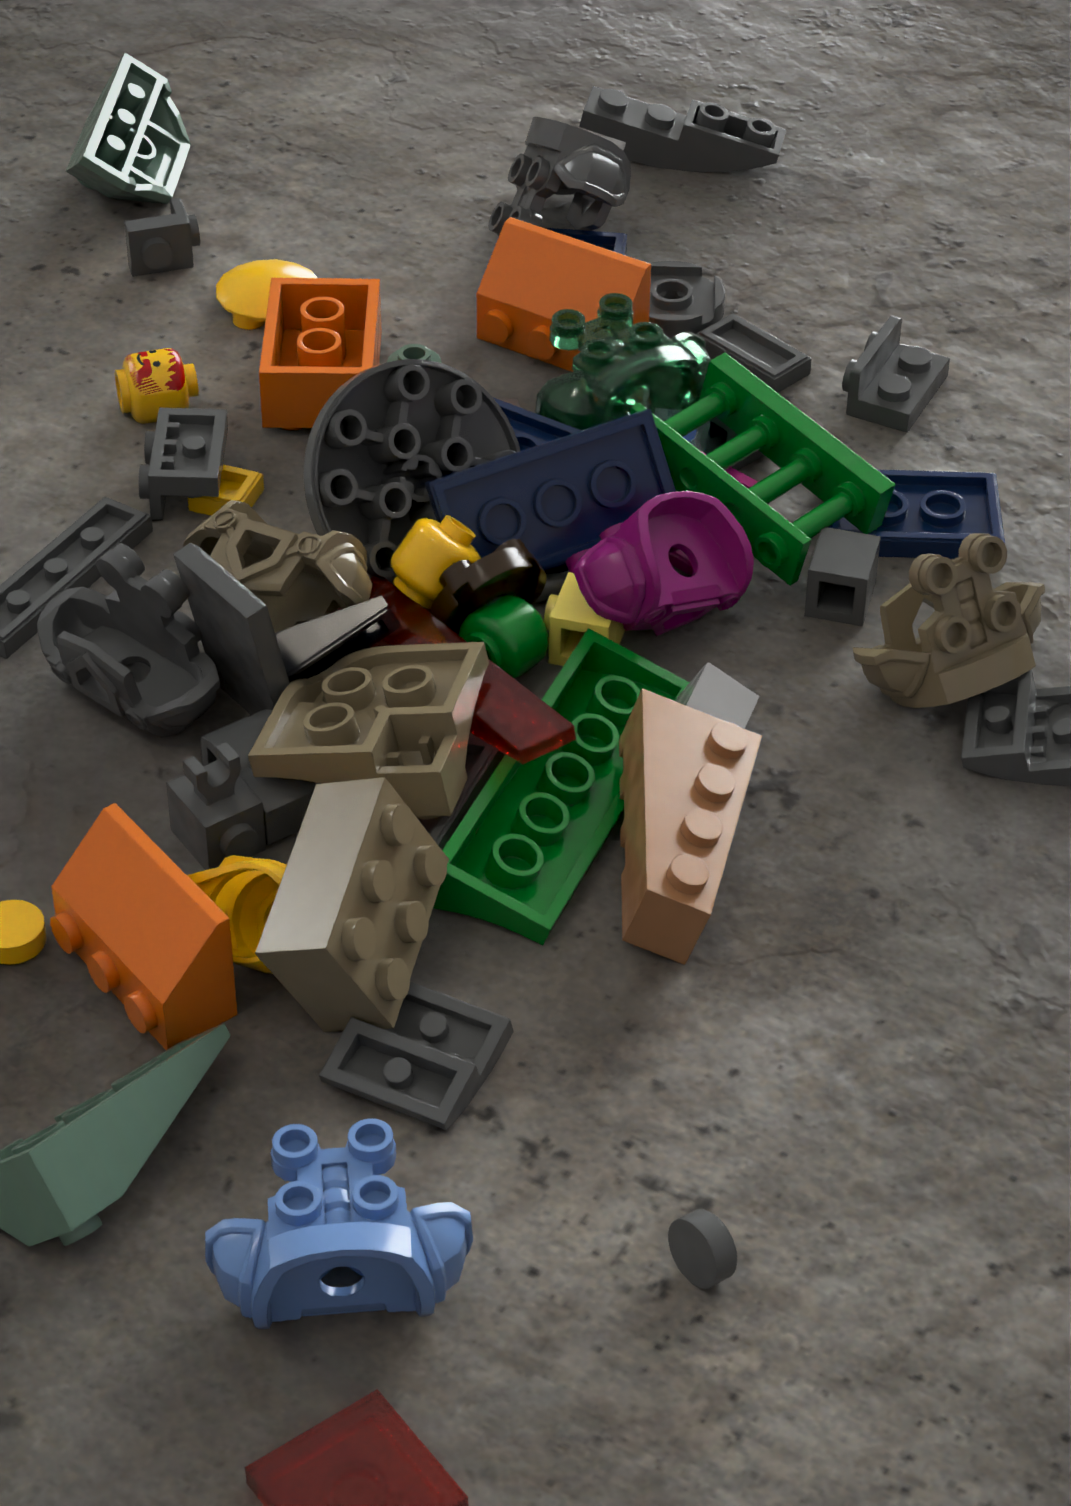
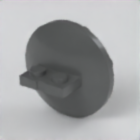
(388, 438)

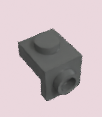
(162, 241)

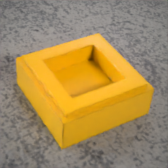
(235, 485)

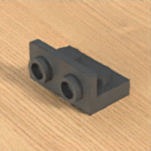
(892, 380)
(183, 456)

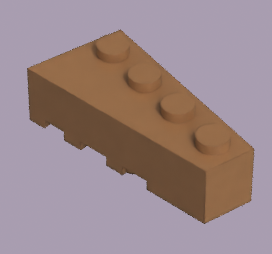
(680, 813)

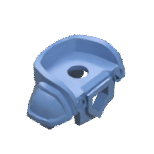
(333, 1217)

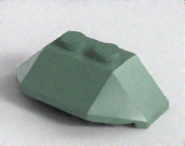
(132, 138)

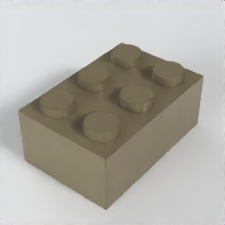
(353, 905)

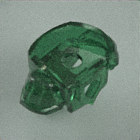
(620, 366)

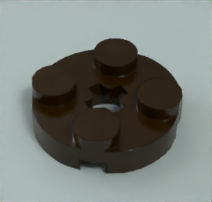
(470, 586)

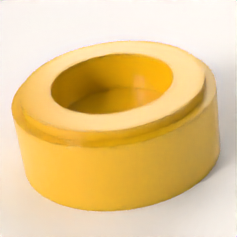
(20, 931)

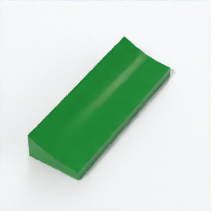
(547, 819)

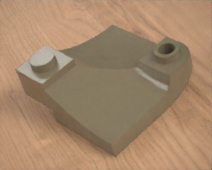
(379, 716)

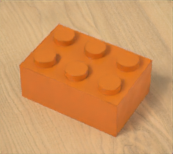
(314, 343)

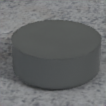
(702, 1248)

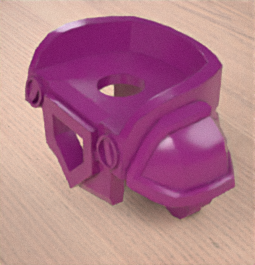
(631, 574)

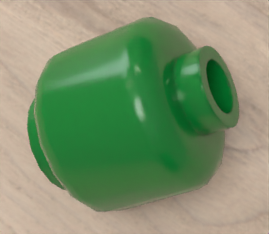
(511, 633)

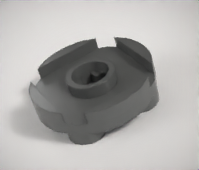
(683, 298)

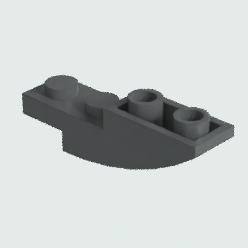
(700, 142)

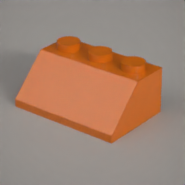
(545, 272)
(145, 931)

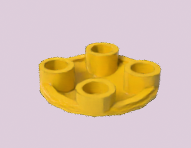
(247, 287)

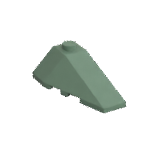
(96, 1148)

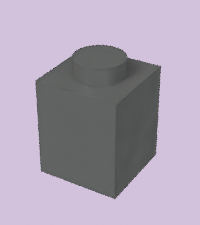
(842, 576)

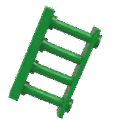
(791, 441)

